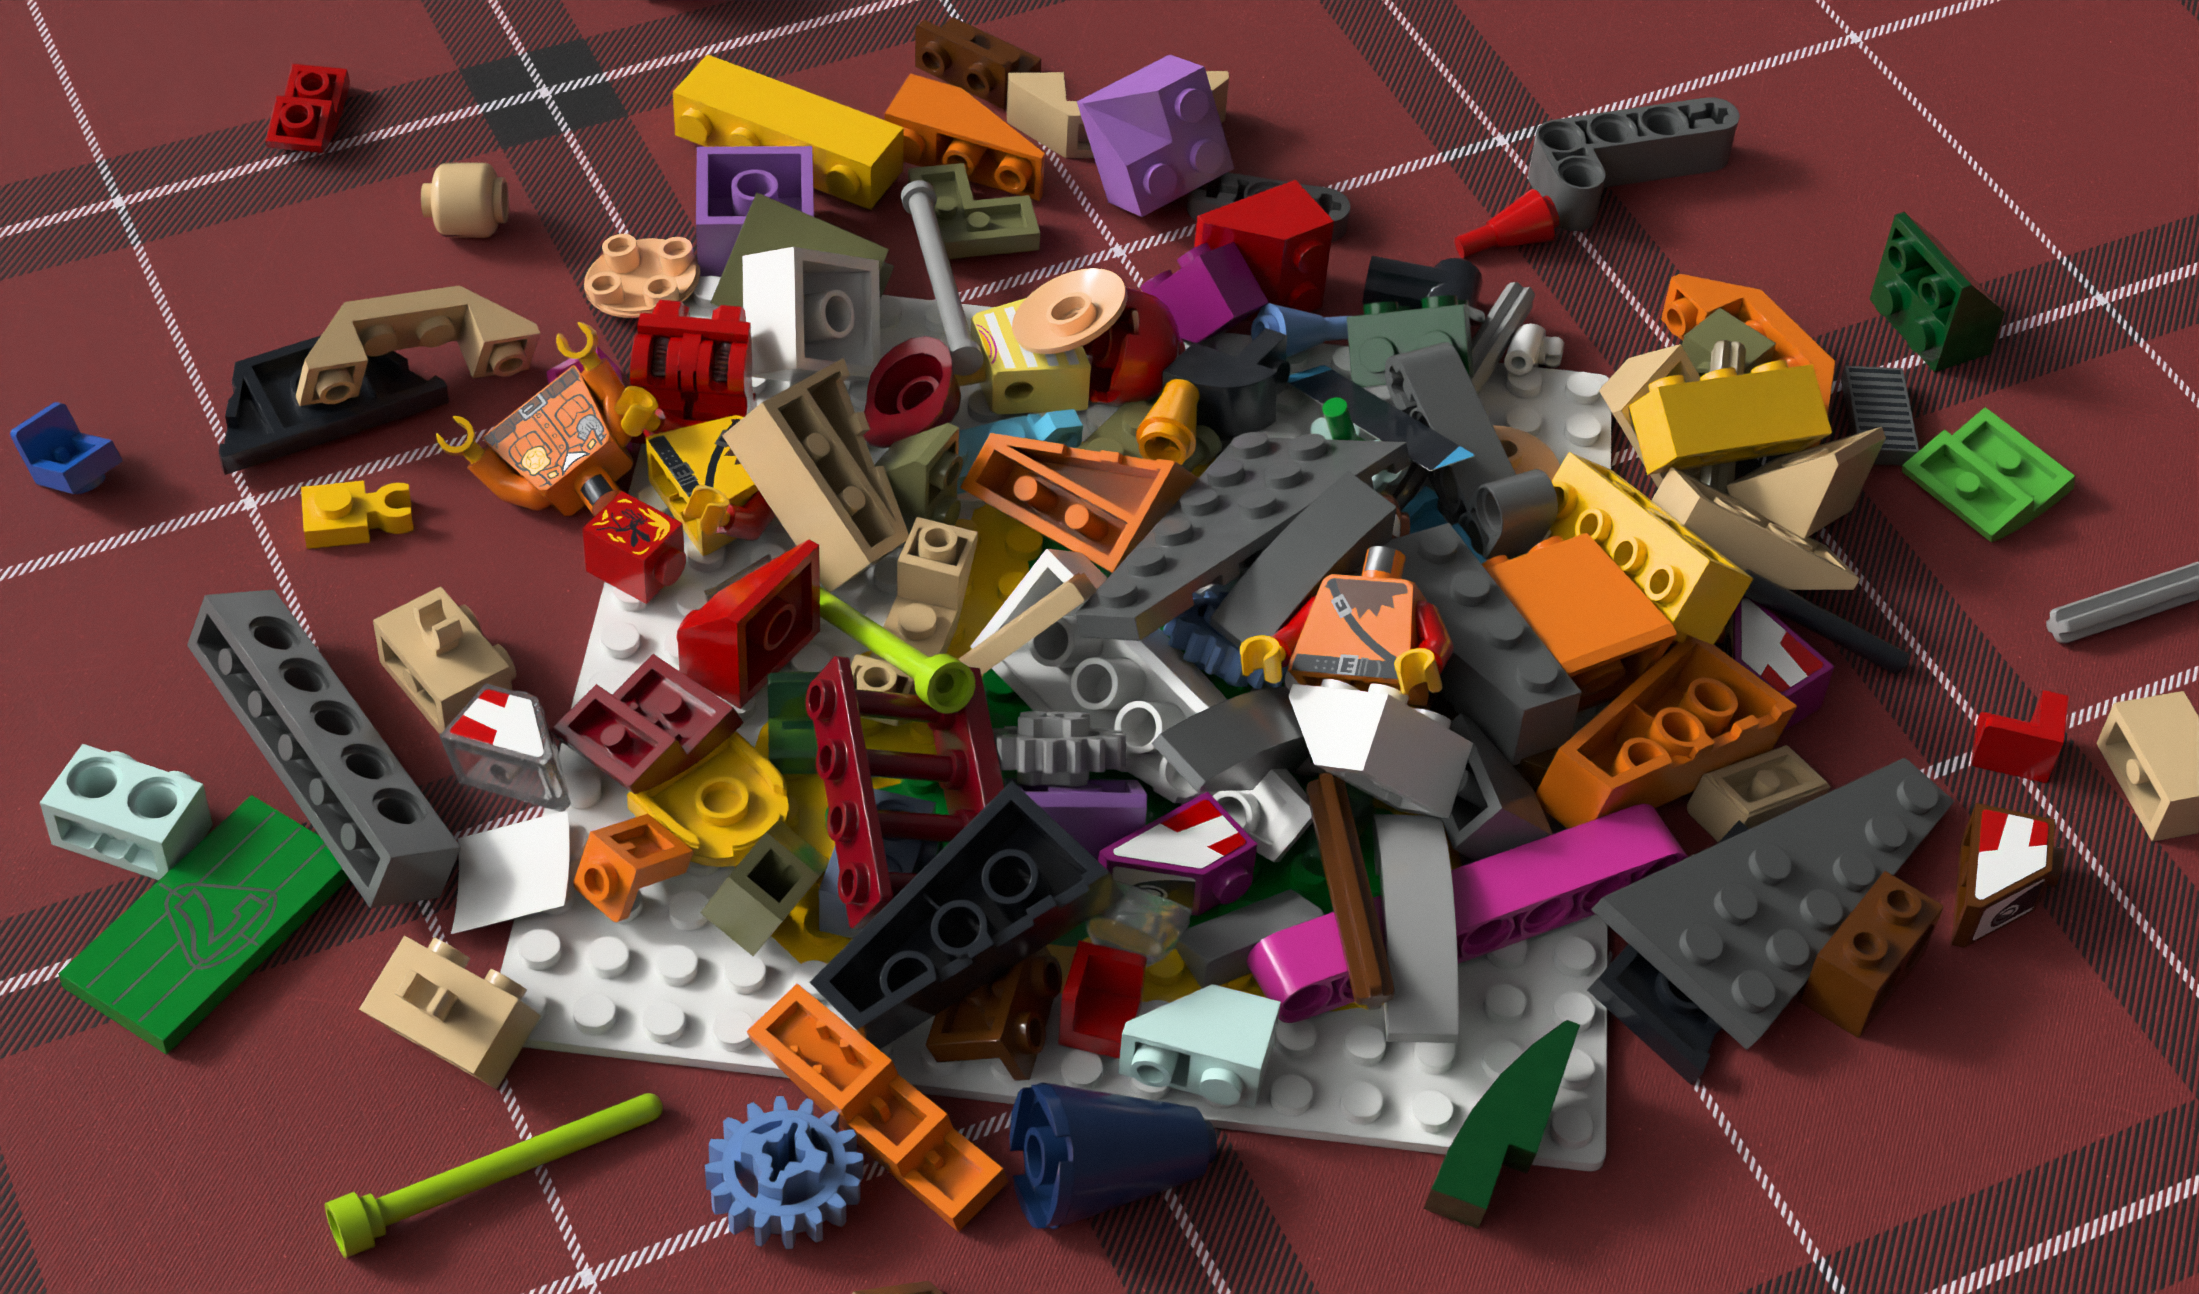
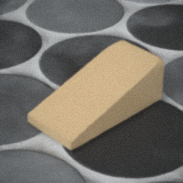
(1754, 791)

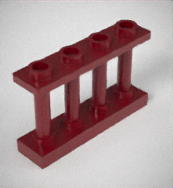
(963, 767)

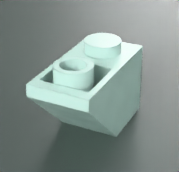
(1204, 1045)

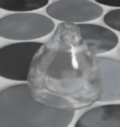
(1140, 924)

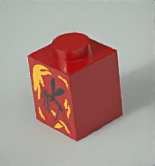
(634, 547)

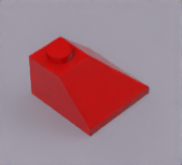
(753, 626)

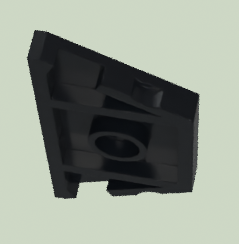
(270, 424)

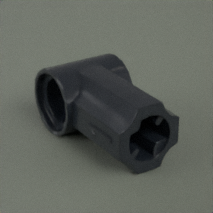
(1410, 282)

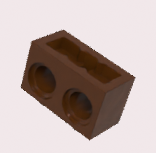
(1871, 954)

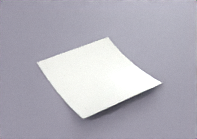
(512, 871)

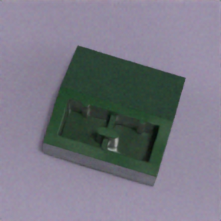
(1933, 298)

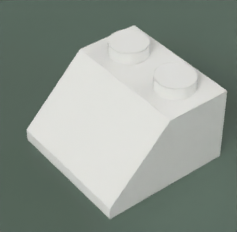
(811, 312)

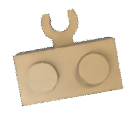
(439, 655)
(452, 1011)

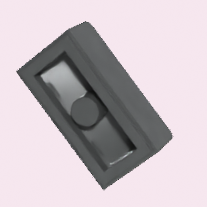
(1220, 947)

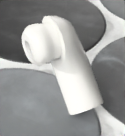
(1532, 347)

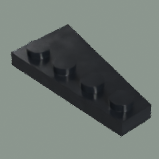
(1657, 1008)

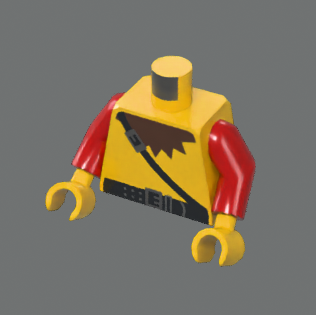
(696, 473)

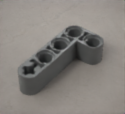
(1627, 146)
(1483, 493)

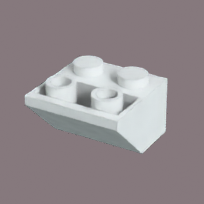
(1383, 745)

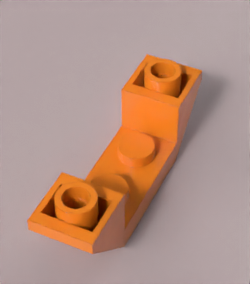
(1696, 298)

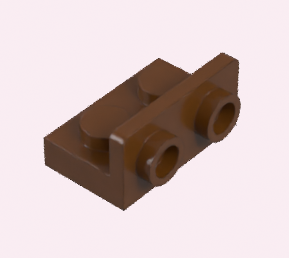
(971, 58)
(1001, 1017)

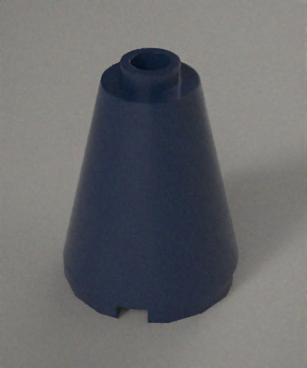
(1101, 1151)

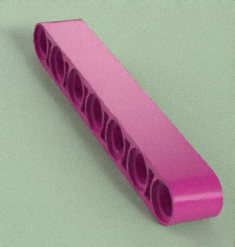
(1494, 903)

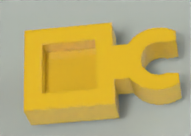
(345, 512)

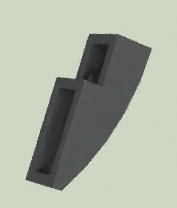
(1319, 542)
(1236, 741)

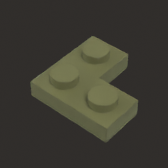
(978, 226)

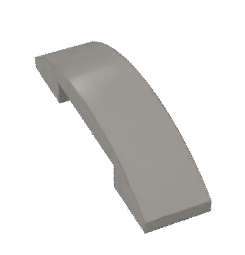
(1418, 927)

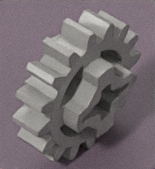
(1058, 748)

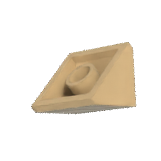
(1811, 485)

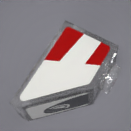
(507, 748)

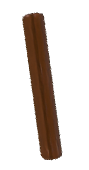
(1350, 892)

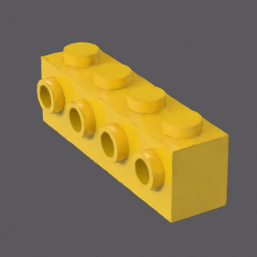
(733, 107)
(1658, 553)

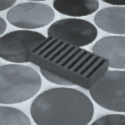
(1880, 399)

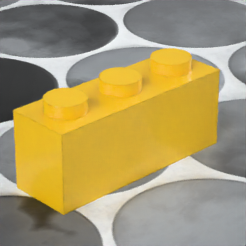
(1729, 416)

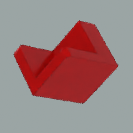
(2022, 746)
(1100, 997)

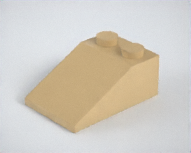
(1751, 538)

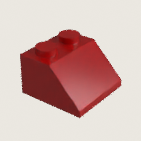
(1281, 239)

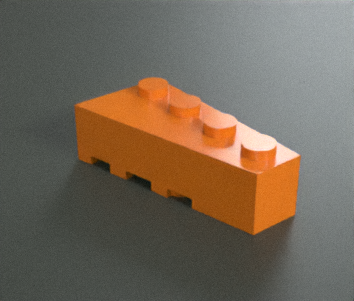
(1663, 734)

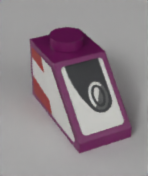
(1777, 657)
(1187, 856)

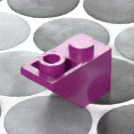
(1208, 292)

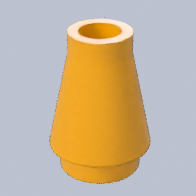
(1171, 424)

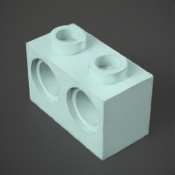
(125, 812)

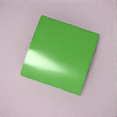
(1989, 475)

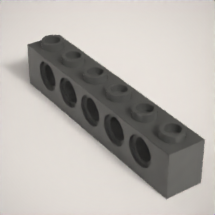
(323, 748)

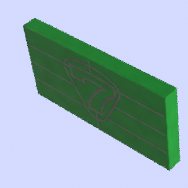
(205, 925)

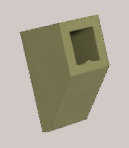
(926, 475)
(765, 887)

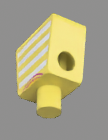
(1024, 380)

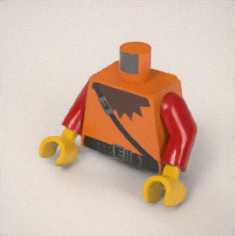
(1360, 634)

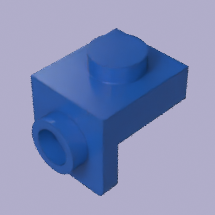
(61, 454)

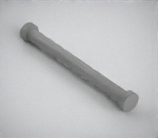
(920, 200)

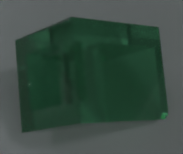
(790, 729)

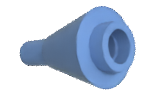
(1301, 327)

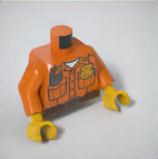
(560, 444)

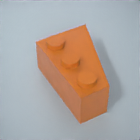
(1076, 495)

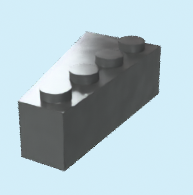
(1498, 663)

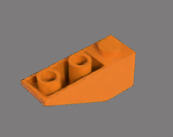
(953, 127)

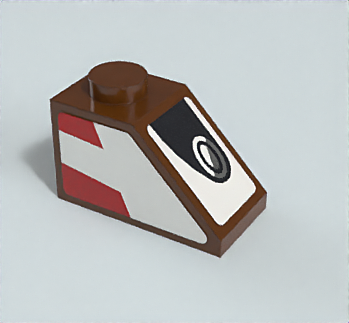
(2002, 870)

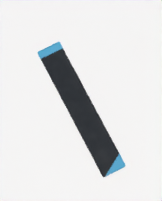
(1380, 418)

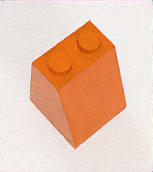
(1585, 614)

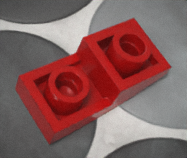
(309, 109)

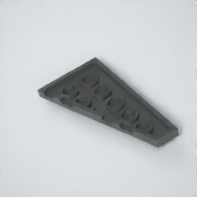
(1221, 521)
(1756, 910)

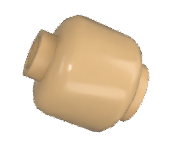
(466, 200)

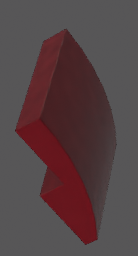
(648, 726)

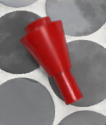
(1523, 222)

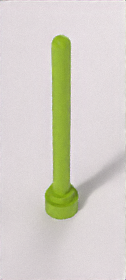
(938, 679)
(362, 1219)

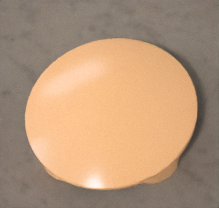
(640, 273)

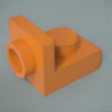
(627, 858)

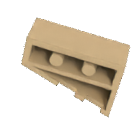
(819, 475)

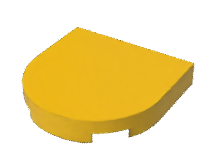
(719, 803)

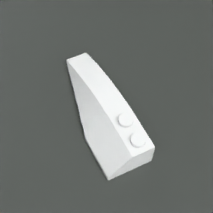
(1136, 690)

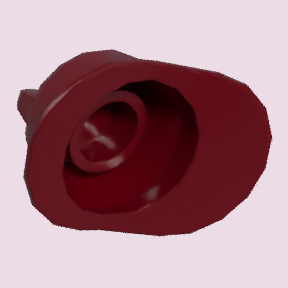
(911, 391)

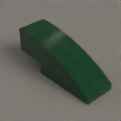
(1502, 1128)

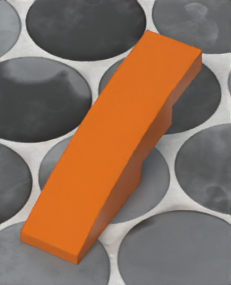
(886, 1112)

